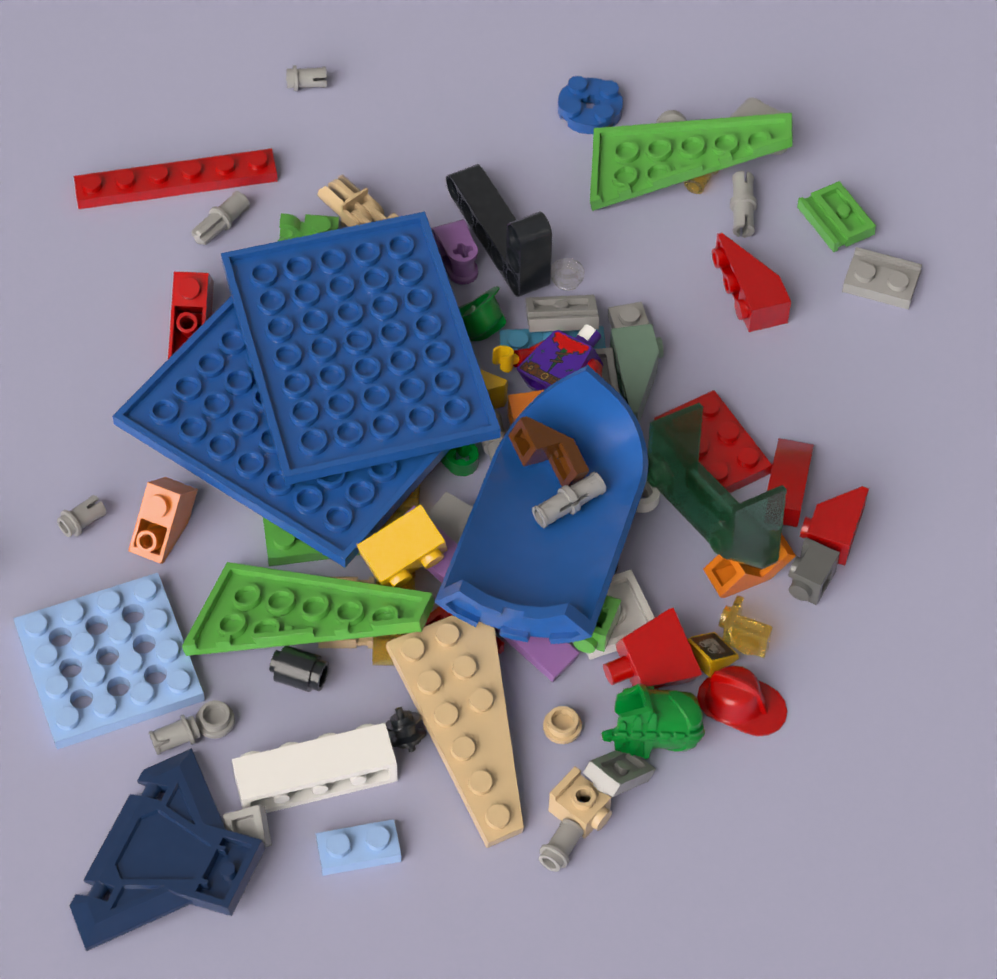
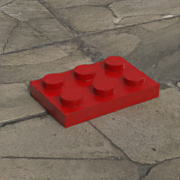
(726, 446)

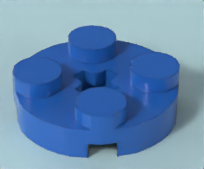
(583, 90)

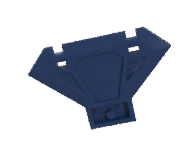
(164, 856)

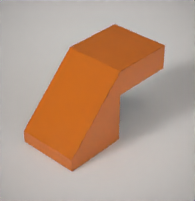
(733, 577)

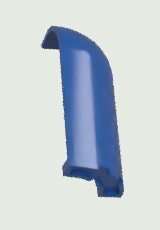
(554, 576)

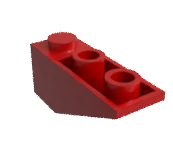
(755, 287)
(190, 306)

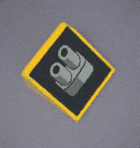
(712, 652)

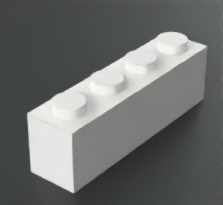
(316, 768)

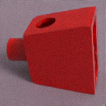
(654, 655)

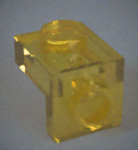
(744, 633)

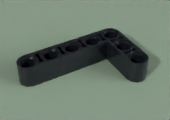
(516, 247)

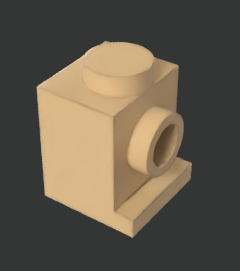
(565, 802)

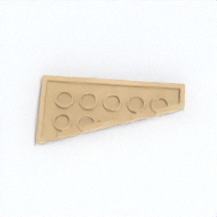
(461, 698)

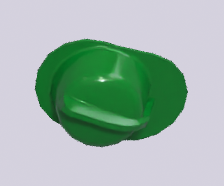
(483, 316)

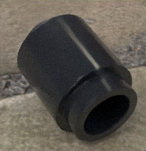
(299, 668)

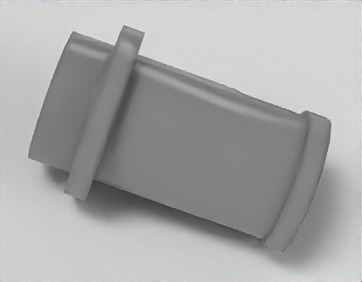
(306, 77)
(81, 516)
(175, 734)
(556, 852)

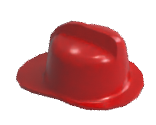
(742, 701)

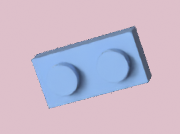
(358, 847)

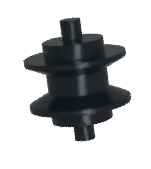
(405, 729)

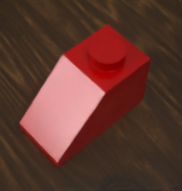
(837, 522)

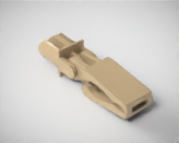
(351, 203)

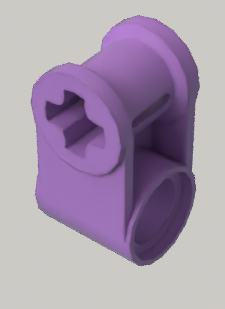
(457, 251)

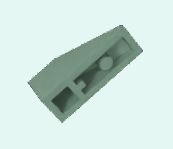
(636, 363)

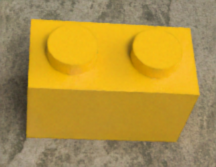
(403, 548)

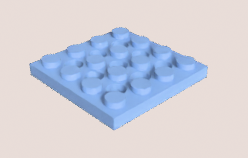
(108, 712)

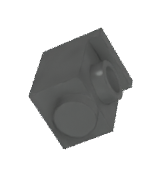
(812, 571)

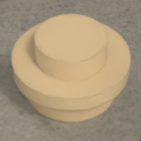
(562, 725)

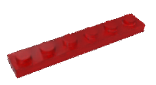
(175, 178)

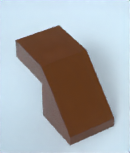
(539, 443)

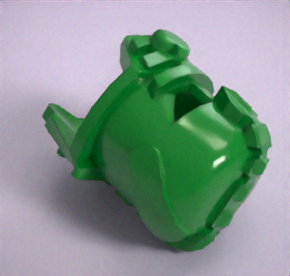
(655, 721)

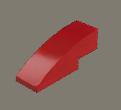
(791, 470)

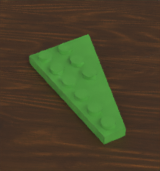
(658, 155)
(283, 608)

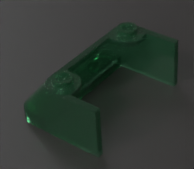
(735, 530)

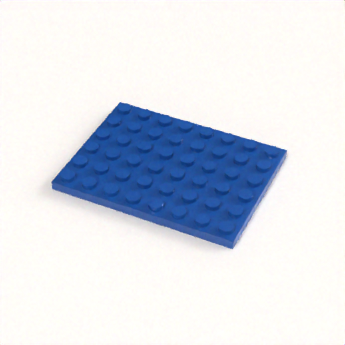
(358, 348)
(212, 422)

